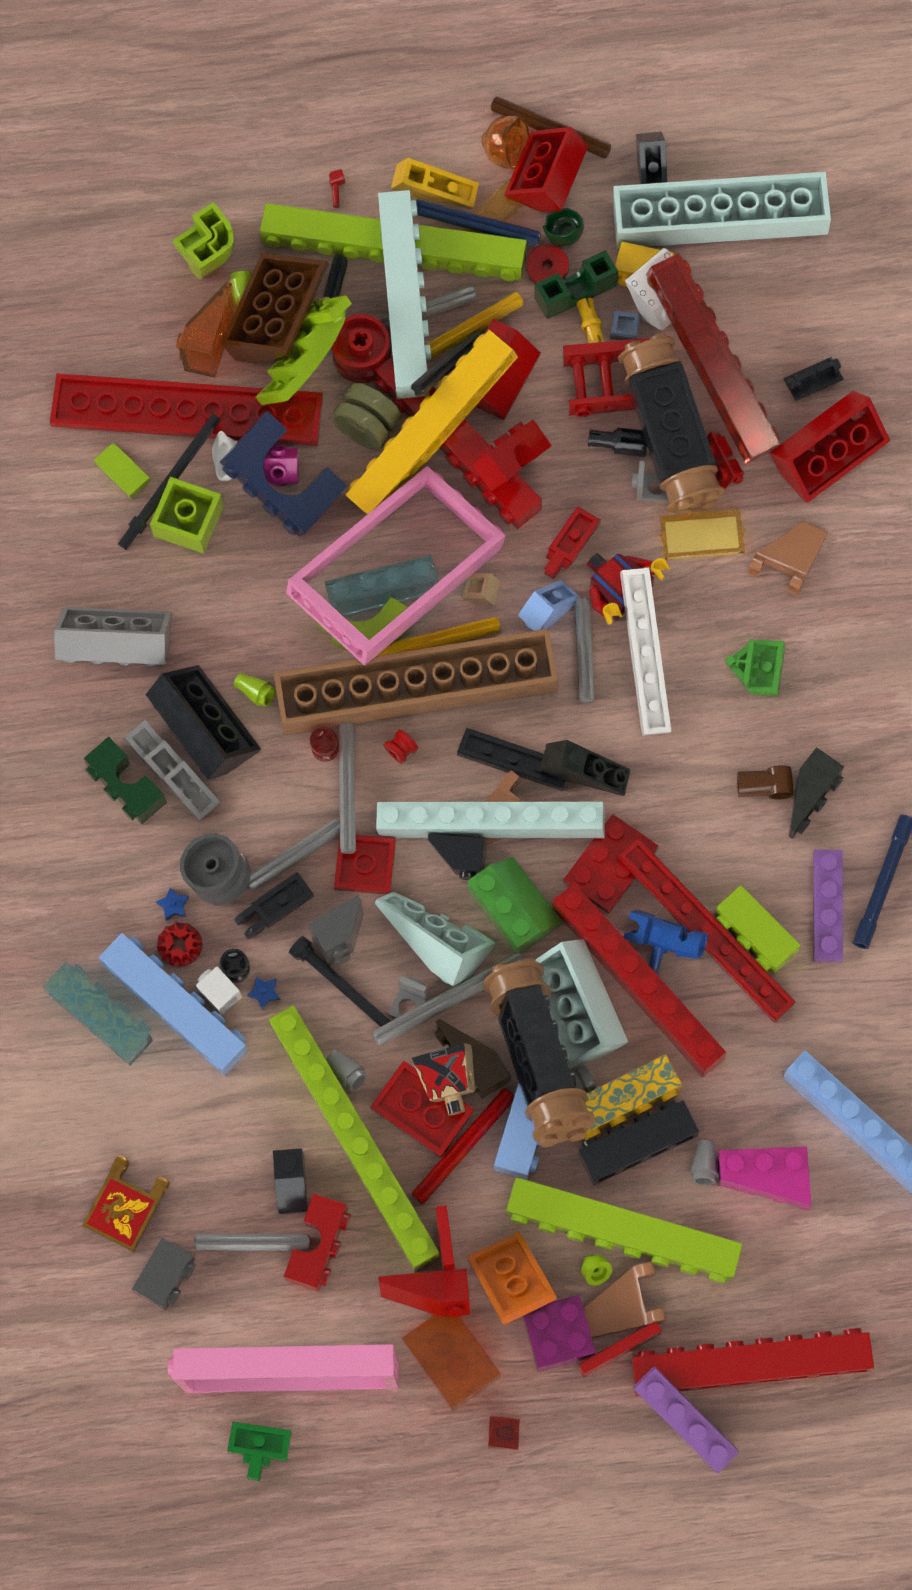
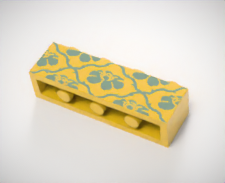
(632, 1094)

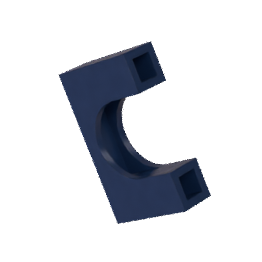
(246, 464)

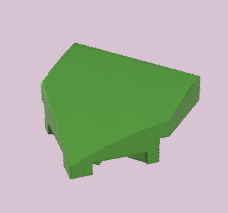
(759, 666)

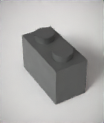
(164, 1274)

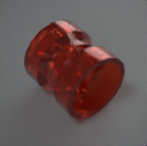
(324, 738)

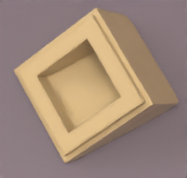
(482, 588)

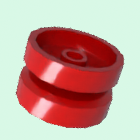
(361, 348)

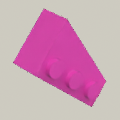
(769, 1173)

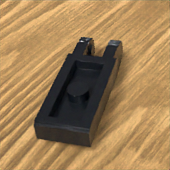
(276, 904)

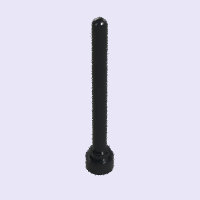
(302, 950)

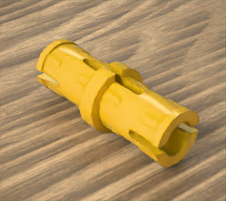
(590, 322)

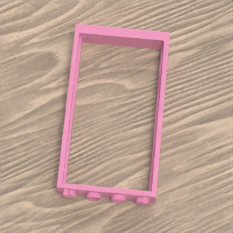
(339, 626)
(285, 1368)

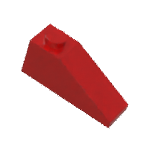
(434, 1292)

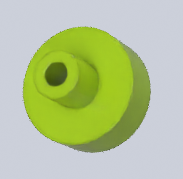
(596, 1269)

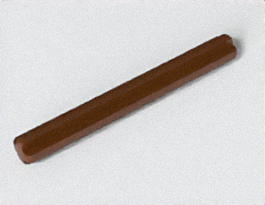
(542, 122)

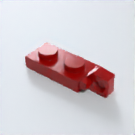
(570, 541)

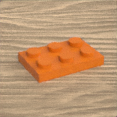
(511, 1278)

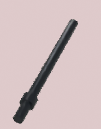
(138, 523)

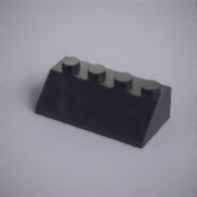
(202, 721)

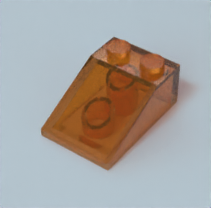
(203, 333)
(451, 1359)

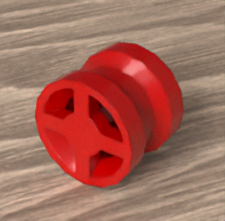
(400, 746)

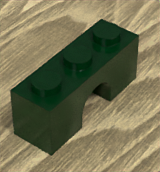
(594, 278)
(139, 799)

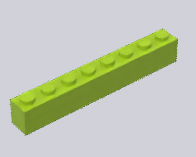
(623, 1229)

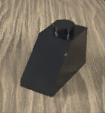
(651, 157)
(462, 854)
(290, 1181)

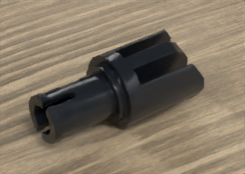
(621, 441)

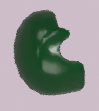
(564, 227)

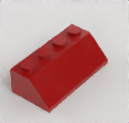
(830, 445)

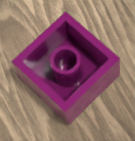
(559, 1333)

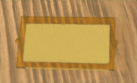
(702, 534)

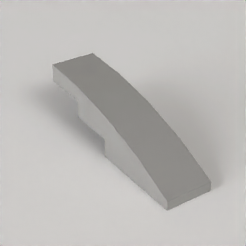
(171, 770)

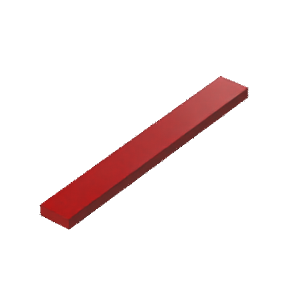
(694, 916)

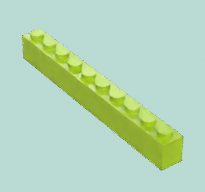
(362, 238)
(354, 1139)

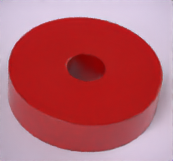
(546, 255)

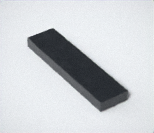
(506, 757)

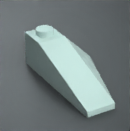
(444, 948)

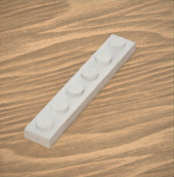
(645, 651)

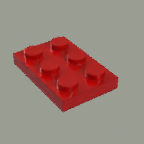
(599, 870)
(410, 1110)

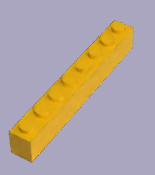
(434, 422)

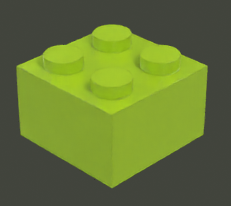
(187, 515)

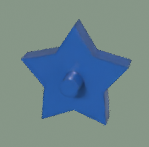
(173, 904)
(264, 992)

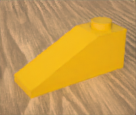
(434, 184)

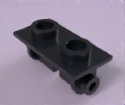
(814, 378)

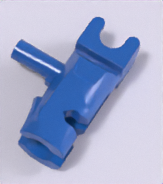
(665, 937)

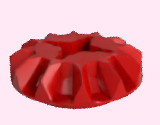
(178, 957)

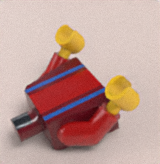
(606, 584)

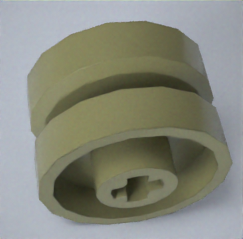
(366, 416)

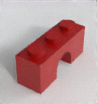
(510, 453)
(310, 1268)

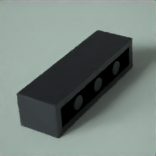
(637, 1142)

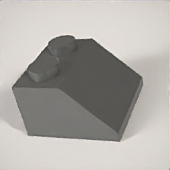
(338, 931)

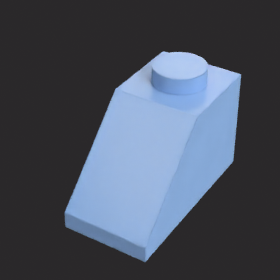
(548, 605)

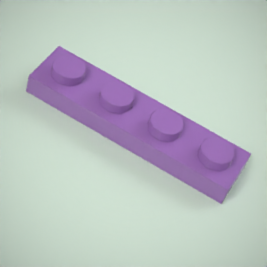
(828, 906)
(686, 1419)

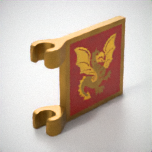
(122, 1209)

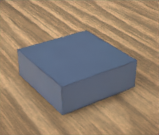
(625, 325)

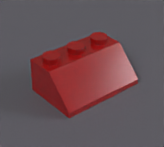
(547, 169)
(506, 390)

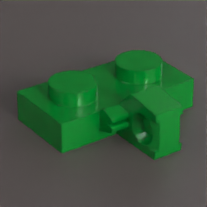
(258, 1446)

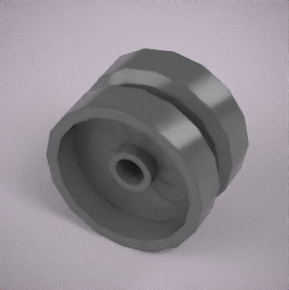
(215, 869)

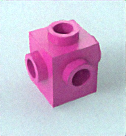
(281, 466)

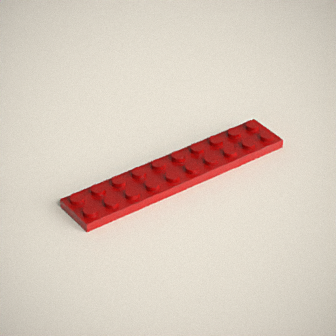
(177, 408)

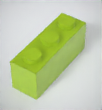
(757, 930)

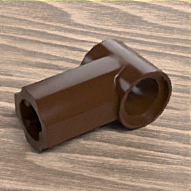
(773, 782)

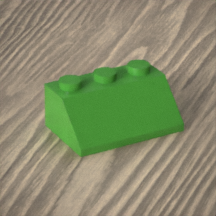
(513, 904)

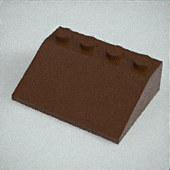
(273, 307)

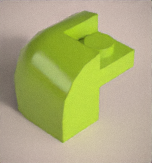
(206, 243)

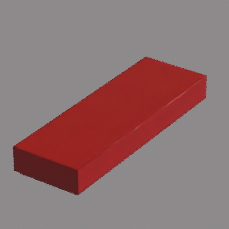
(619, 1348)

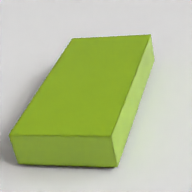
(122, 470)

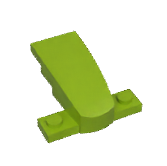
(309, 349)

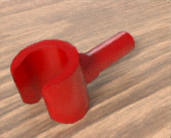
(336, 178)

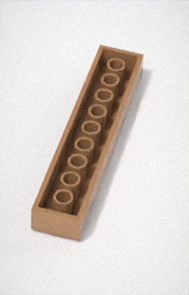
(416, 681)

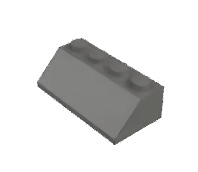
(112, 636)

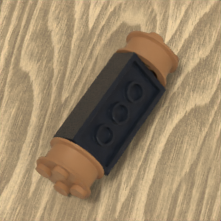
(671, 424)
(536, 1053)

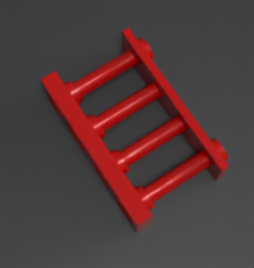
(603, 355)

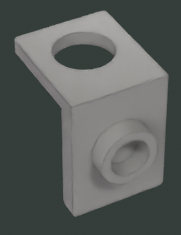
(641, 482)
(412, 990)

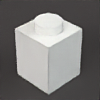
(218, 990)

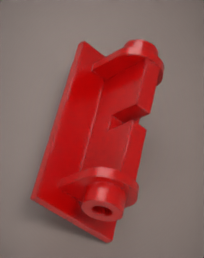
(728, 470)

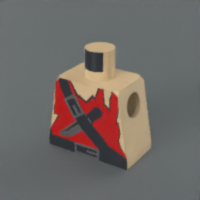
(447, 1075)

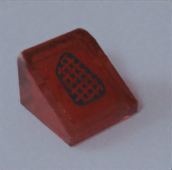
(503, 1433)

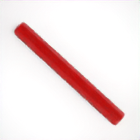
(463, 1146)

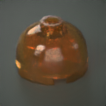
(505, 140)

